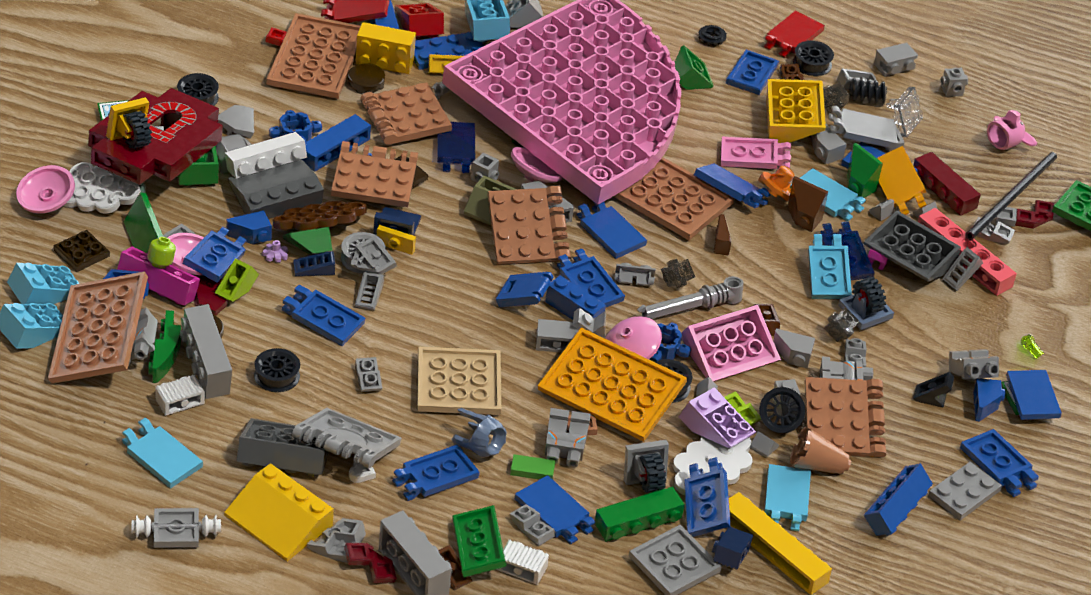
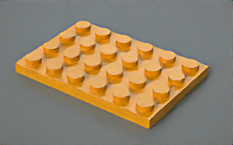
(612, 384)

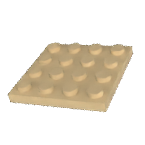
(459, 380)

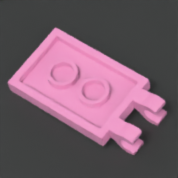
(754, 153)

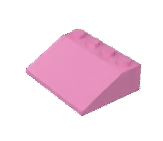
(731, 343)

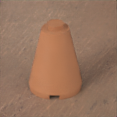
(818, 454)

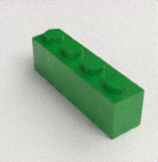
(639, 514)

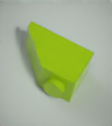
(237, 281)

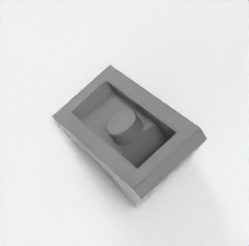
(586, 321)

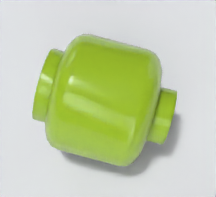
(161, 252)

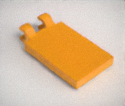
(900, 180)

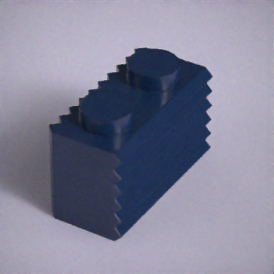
(732, 547)

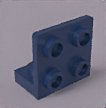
(397, 220)

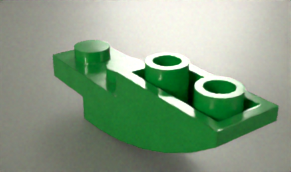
(165, 348)

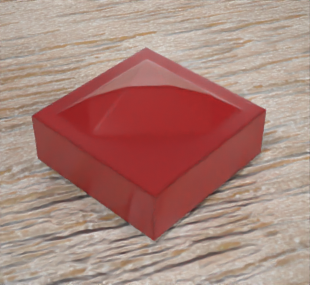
(275, 36)

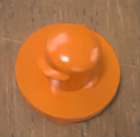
(779, 182)

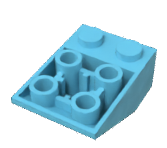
(41, 283)
(30, 323)

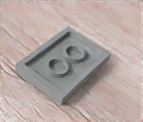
(965, 490)

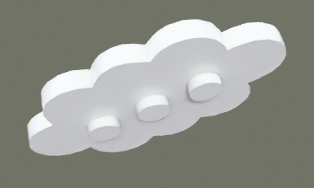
(100, 189)
(734, 460)

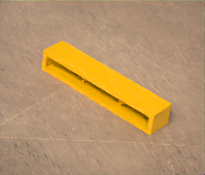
(778, 545)

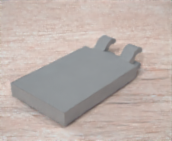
(864, 127)

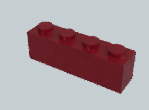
(946, 183)

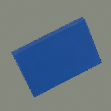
(752, 72)
(1033, 394)

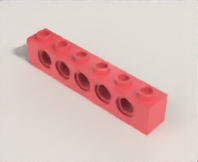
(992, 273)

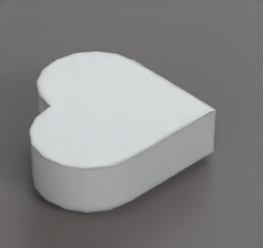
(361, 473)

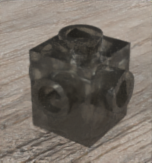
(835, 96)
(677, 273)
(841, 324)

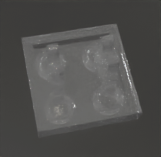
(906, 111)

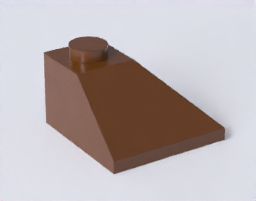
(806, 203)

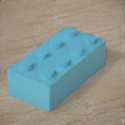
(487, 19)

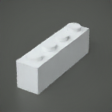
(265, 155)

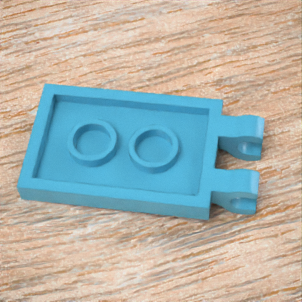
(840, 199)
(829, 269)
(161, 453)
(787, 494)

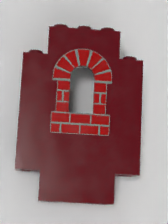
(190, 135)

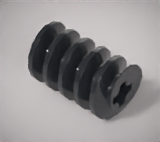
(867, 90)

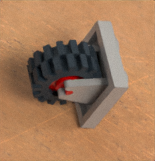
(647, 465)

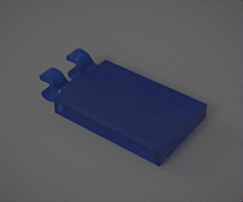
(457, 146)
(858, 259)

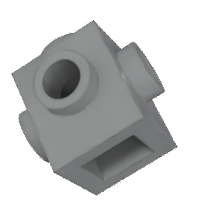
(953, 82)
(486, 166)

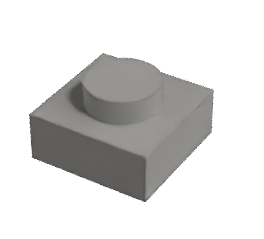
(1007, 216)

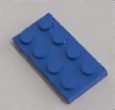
(452, 44)

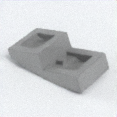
(1000, 233)

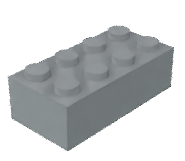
(206, 351)
(414, 556)

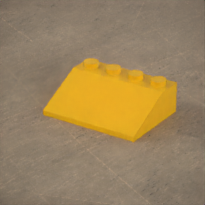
(794, 109)
(280, 512)

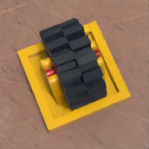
(130, 122)

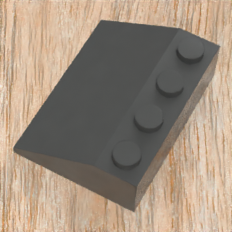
(278, 189)
(914, 246)
(273, 443)

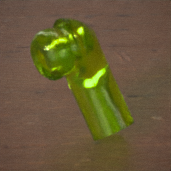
(1029, 343)

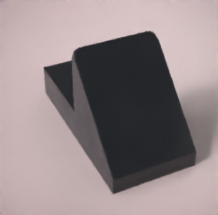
(934, 390)

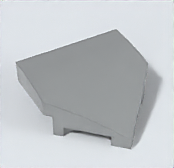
(238, 120)
(372, 257)

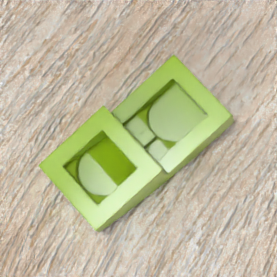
(745, 410)

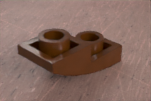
(791, 72)

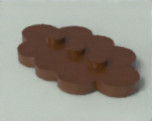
(319, 215)

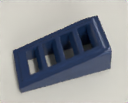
(321, 265)

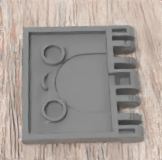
(346, 435)

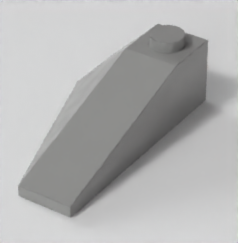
(523, 12)

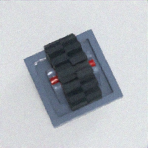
(867, 303)

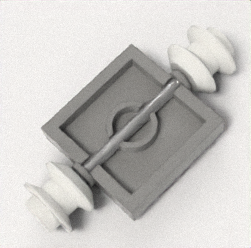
(176, 527)

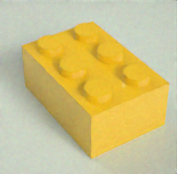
(386, 47)

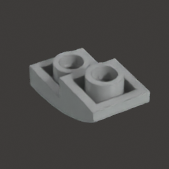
(855, 350)
(368, 374)
(530, 524)

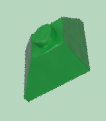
(692, 70)
(863, 172)
(311, 241)

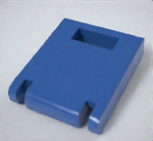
(524, 289)

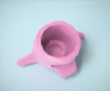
(1008, 131)

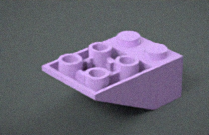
(716, 419)

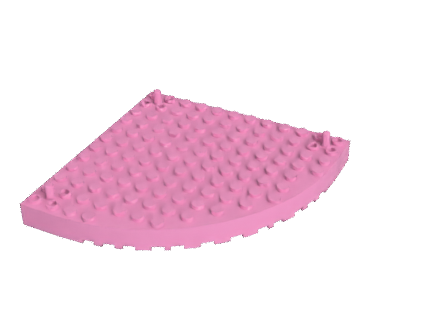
(579, 92)

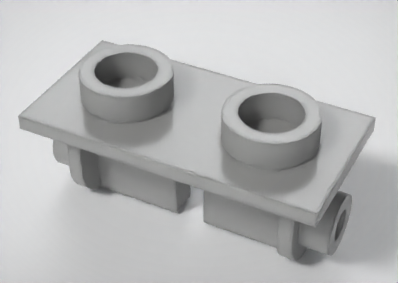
(626, 272)

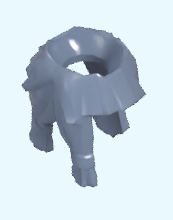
(479, 441)

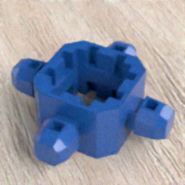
(293, 120)
(671, 335)

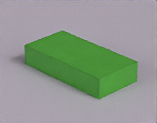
(532, 467)

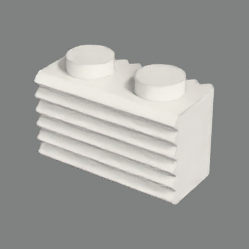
(179, 395)
(524, 562)

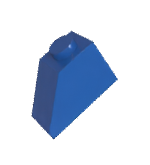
(252, 226)
(987, 397)

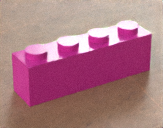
(167, 281)

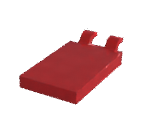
(354, 10)
(793, 31)

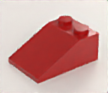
(421, 18)

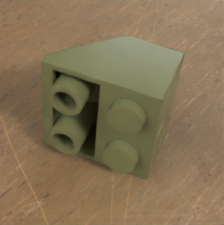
(478, 205)

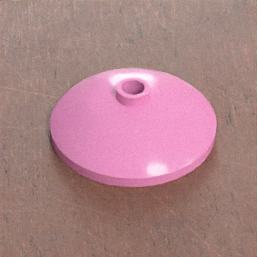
(533, 167)
(45, 189)
(184, 244)
(637, 335)

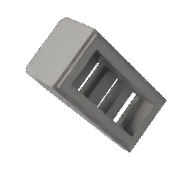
(846, 75)
(967, 273)
(369, 278)

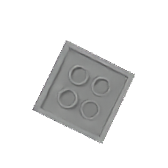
(674, 561)

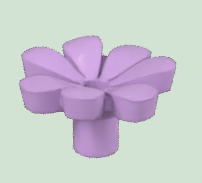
(275, 251)

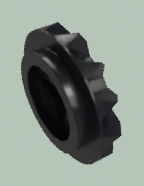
(706, 32)

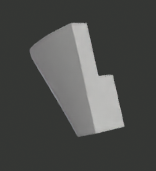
(335, 538)

